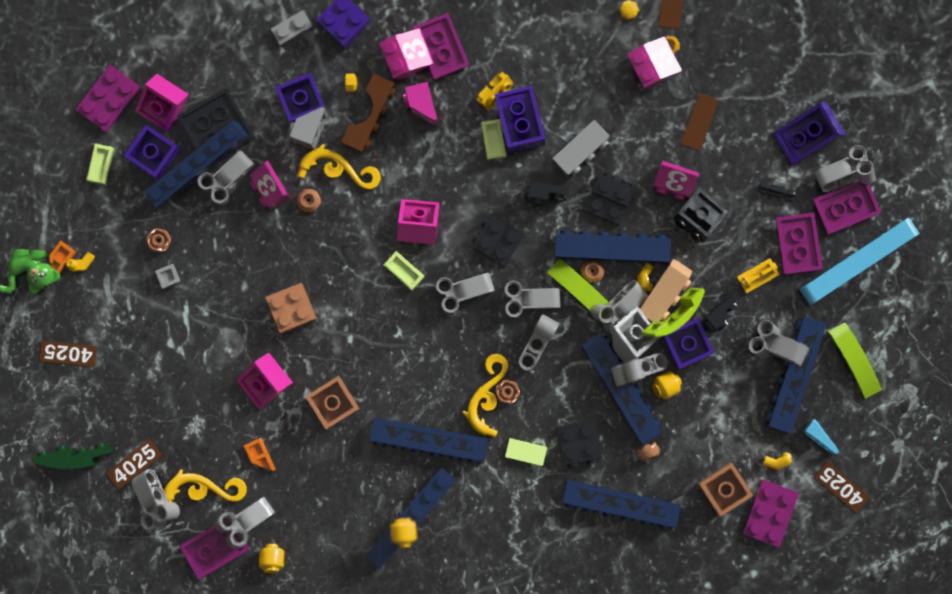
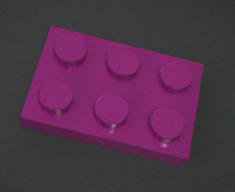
(443, 46)
(108, 98)
(846, 206)
(798, 243)
(770, 513)
(210, 551)

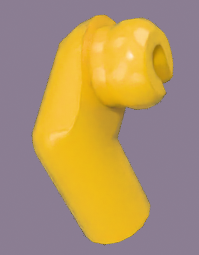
(80, 265)
(643, 279)
(780, 463)

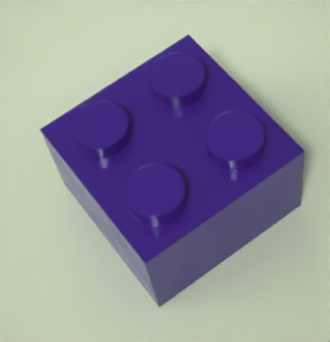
(343, 22)
(299, 97)
(152, 152)
(688, 344)

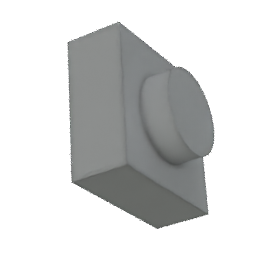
(167, 276)

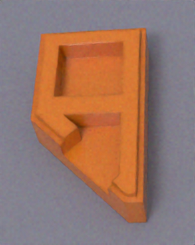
(60, 256)
(259, 455)

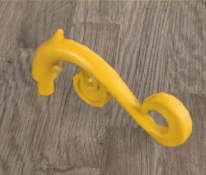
(342, 164)
(472, 416)
(205, 484)

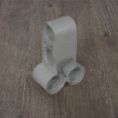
(846, 171)
(226, 177)
(465, 290)
(532, 298)
(624, 302)
(543, 331)
(777, 345)
(638, 368)
(153, 501)
(244, 521)

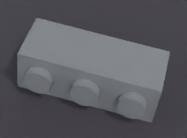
(581, 149)

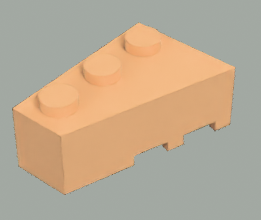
(666, 291)

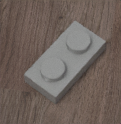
(291, 28)

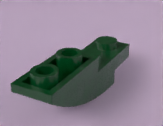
(66, 459)

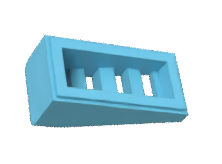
(817, 434)

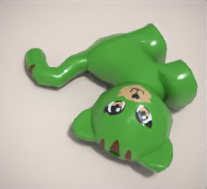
(39, 274)

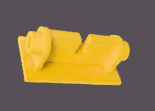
(500, 84)
(758, 275)

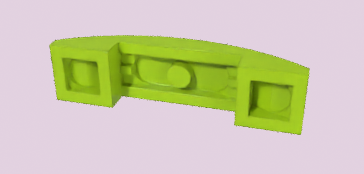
(576, 285)
(689, 303)
(856, 360)

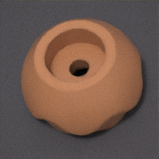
(314, 203)
(157, 234)
(586, 271)
(513, 393)
(648, 452)

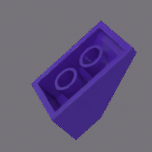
(520, 119)
(809, 133)

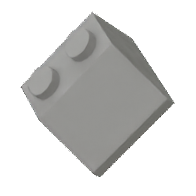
(308, 128)
(627, 336)

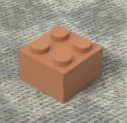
(291, 308)
(332, 402)
(725, 489)

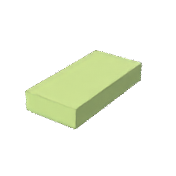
(493, 139)
(100, 164)
(404, 270)
(526, 452)

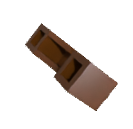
(358, 136)

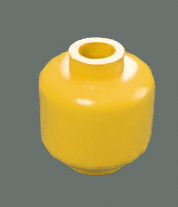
(666, 385)
(403, 532)
(271, 558)

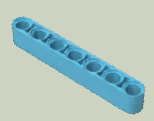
(859, 261)

